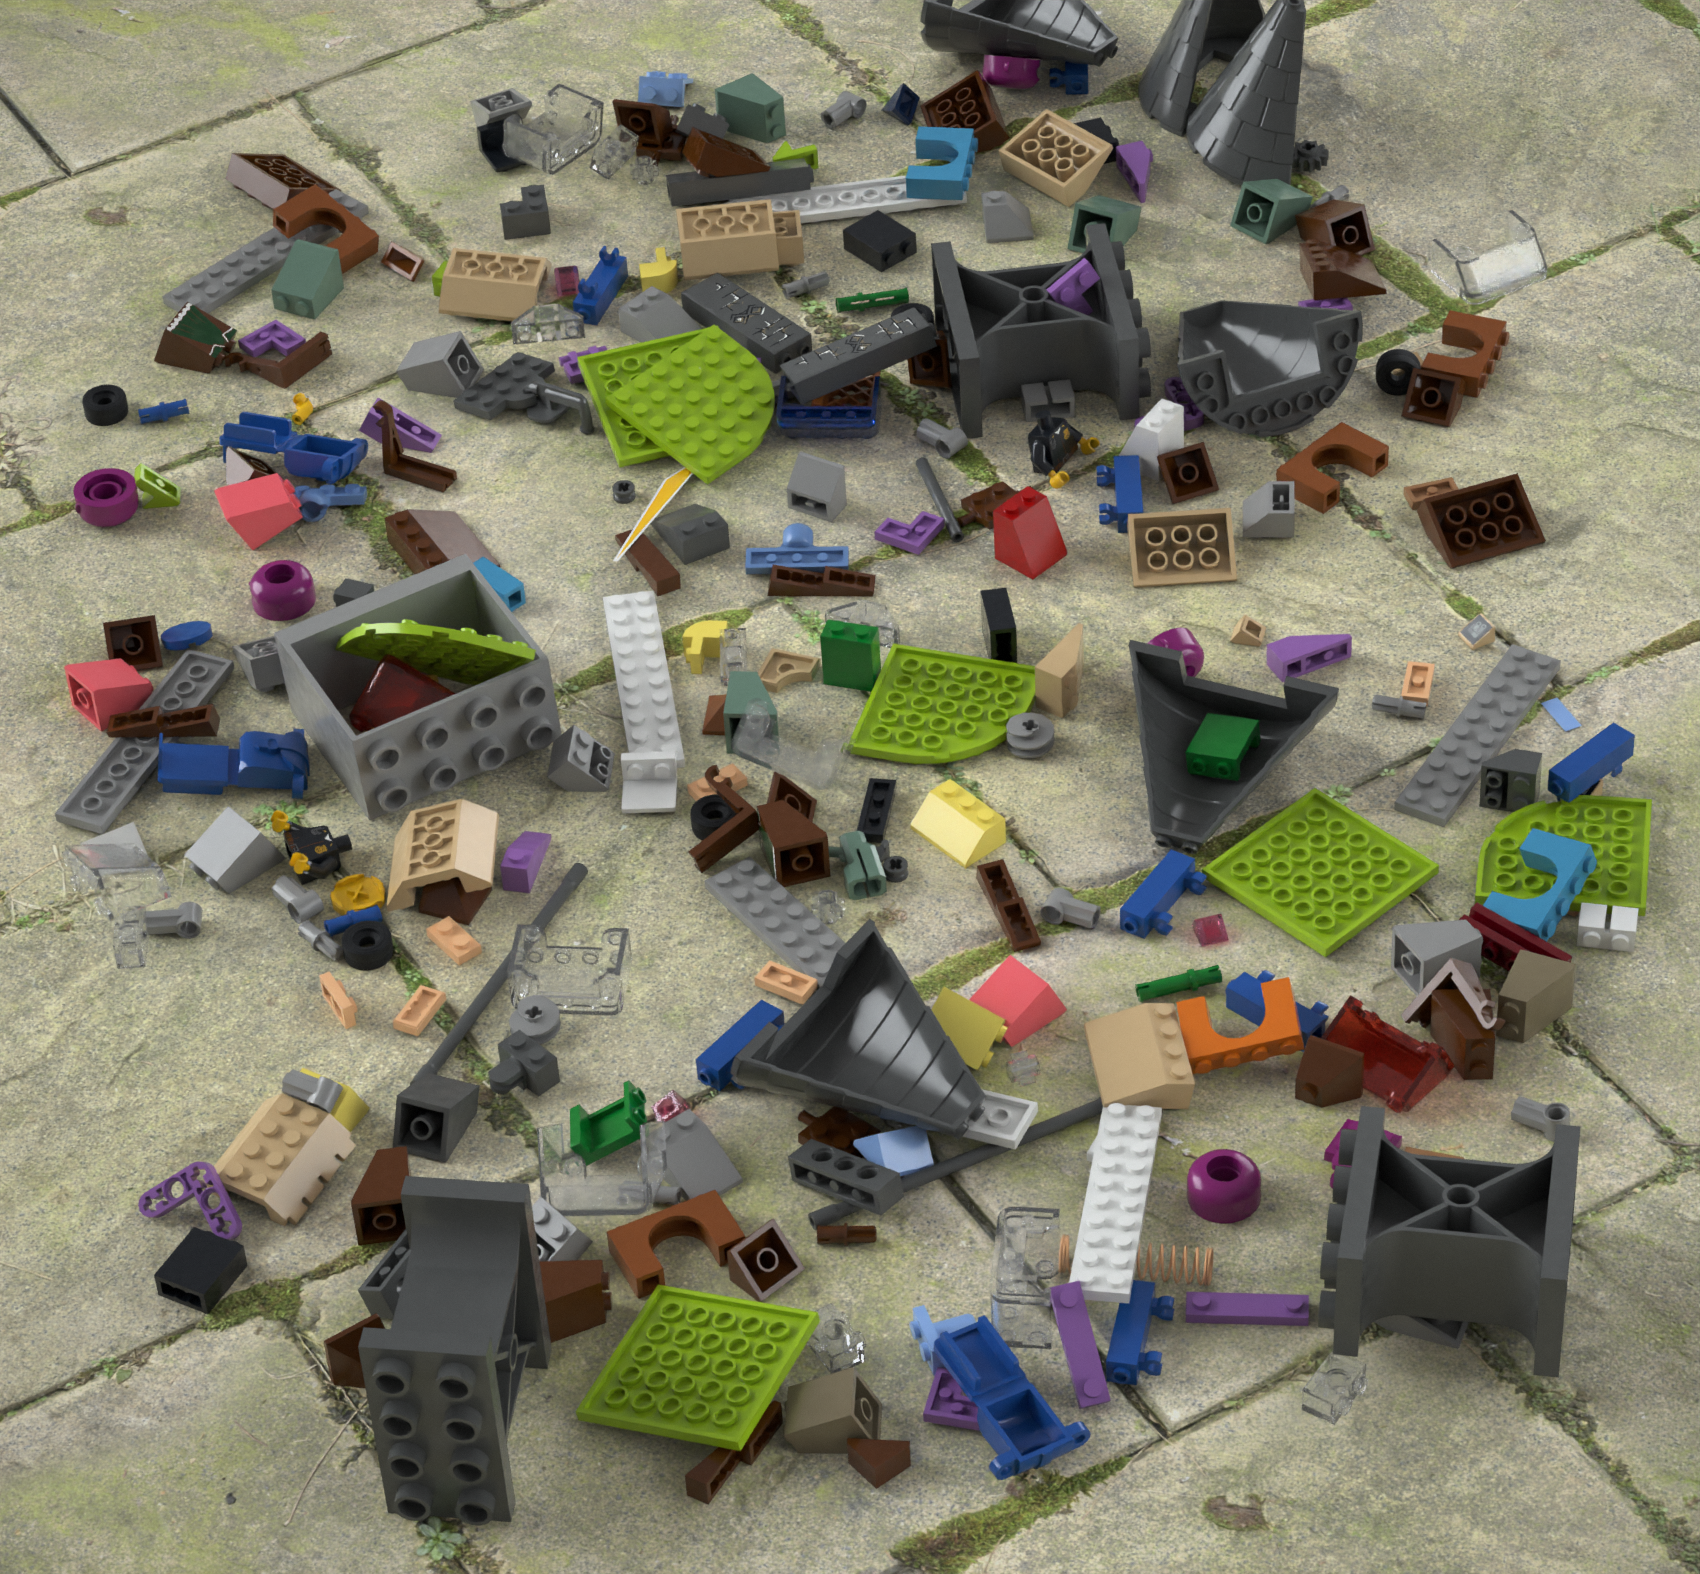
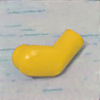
(304, 408)

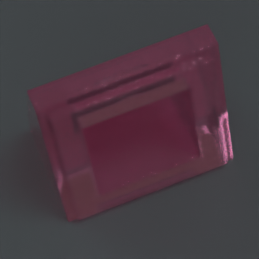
(566, 280)
(1210, 930)
(669, 1106)

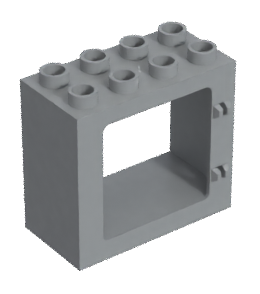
(440, 741)

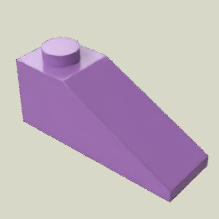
(1134, 164)
(410, 431)
(1306, 653)
(524, 861)

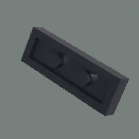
(877, 809)

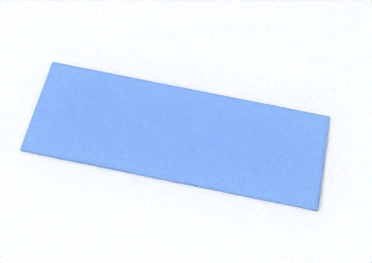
(1561, 714)

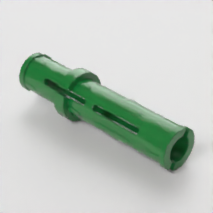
(844, 304)
(1187, 981)

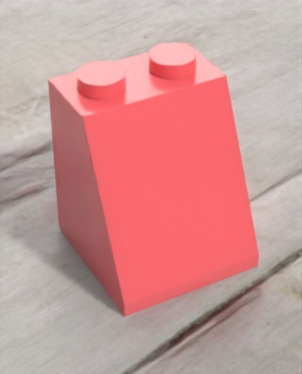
(259, 507)
(106, 689)
(1020, 999)

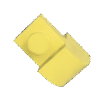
(659, 274)
(702, 641)

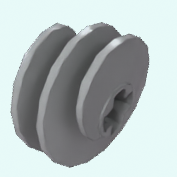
(1029, 735)
(536, 1018)

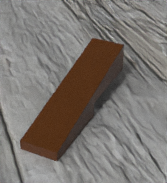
(652, 564)
(833, 582)
(150, 722)
(1007, 905)
(712, 1472)

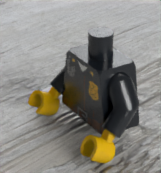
(1053, 444)
(310, 850)

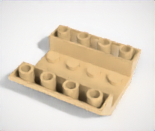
(727, 239)
(491, 284)
(442, 845)

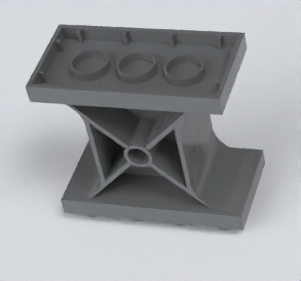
(1013, 333)
(1448, 1239)
(457, 1350)

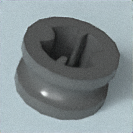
(623, 491)
(895, 863)

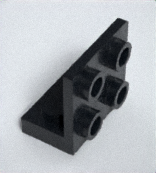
(490, 145)

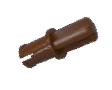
(846, 1234)

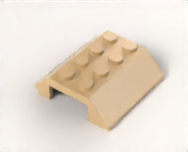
(283, 1156)

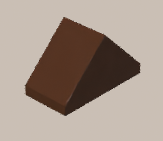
(878, 1459)

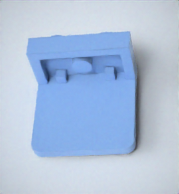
(663, 89)
(928, 1332)

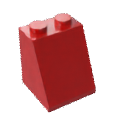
(1027, 534)

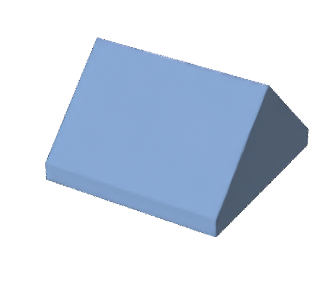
(899, 1150)

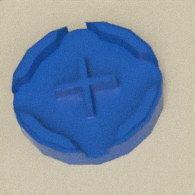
(182, 635)

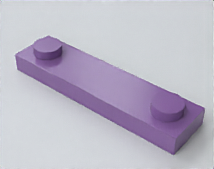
(1247, 1308)
(1079, 1345)

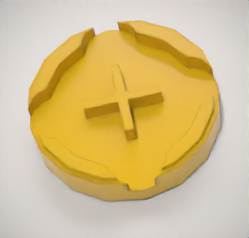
(357, 893)

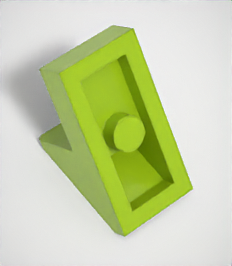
(809, 153)
(157, 489)

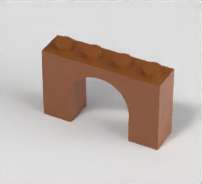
(319, 208)
(1475, 333)
(1338, 446)
(699, 1217)

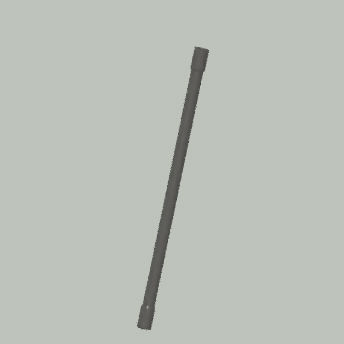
(568, 885)
(837, 1211)

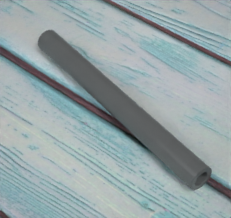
(939, 499)

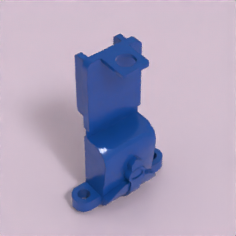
(304, 454)
(260, 762)
(1009, 1407)

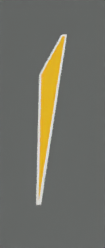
(664, 494)

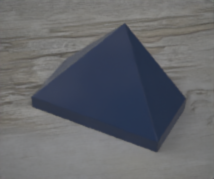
(902, 104)

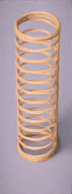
(1208, 1264)

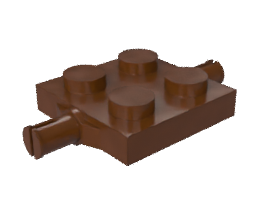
(670, 149)
(982, 503)
(835, 1128)

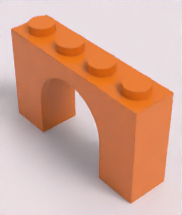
(1276, 1035)

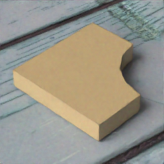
(787, 667)

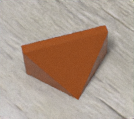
(403, 261)
(714, 717)

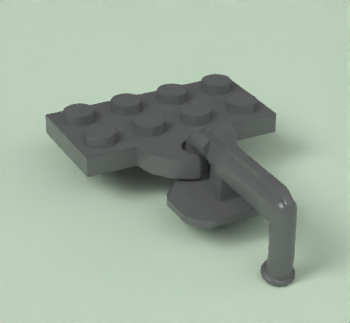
(517, 386)

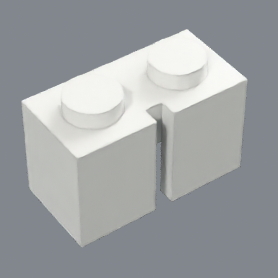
(1613, 935)

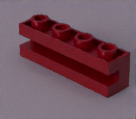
(1505, 939)

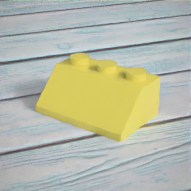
(959, 824)

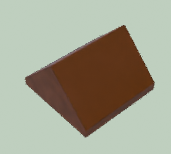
(932, 366)
(786, 790)
(763, 1261)

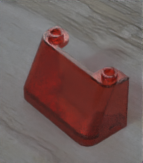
(393, 693)
(1394, 1062)

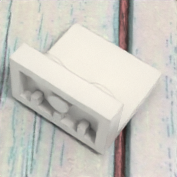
(649, 782)

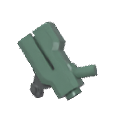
(861, 864)

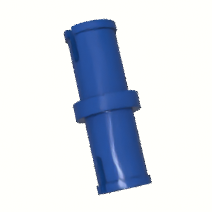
(163, 411)
(340, 924)

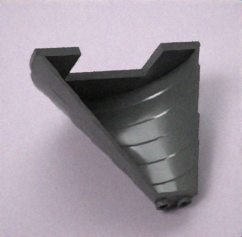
(1020, 30)
(1193, 38)
(1251, 110)
(1266, 363)
(1171, 708)
(866, 1047)

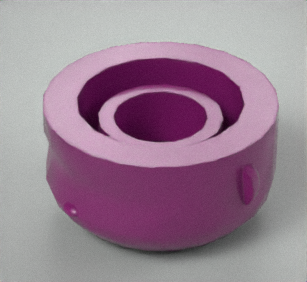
(1010, 72)
(106, 497)
(282, 590)
(1182, 640)
(1226, 1200)

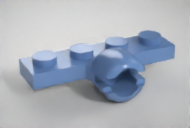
(317, 500)
(796, 553)

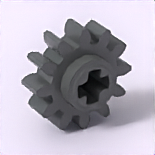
(1309, 156)

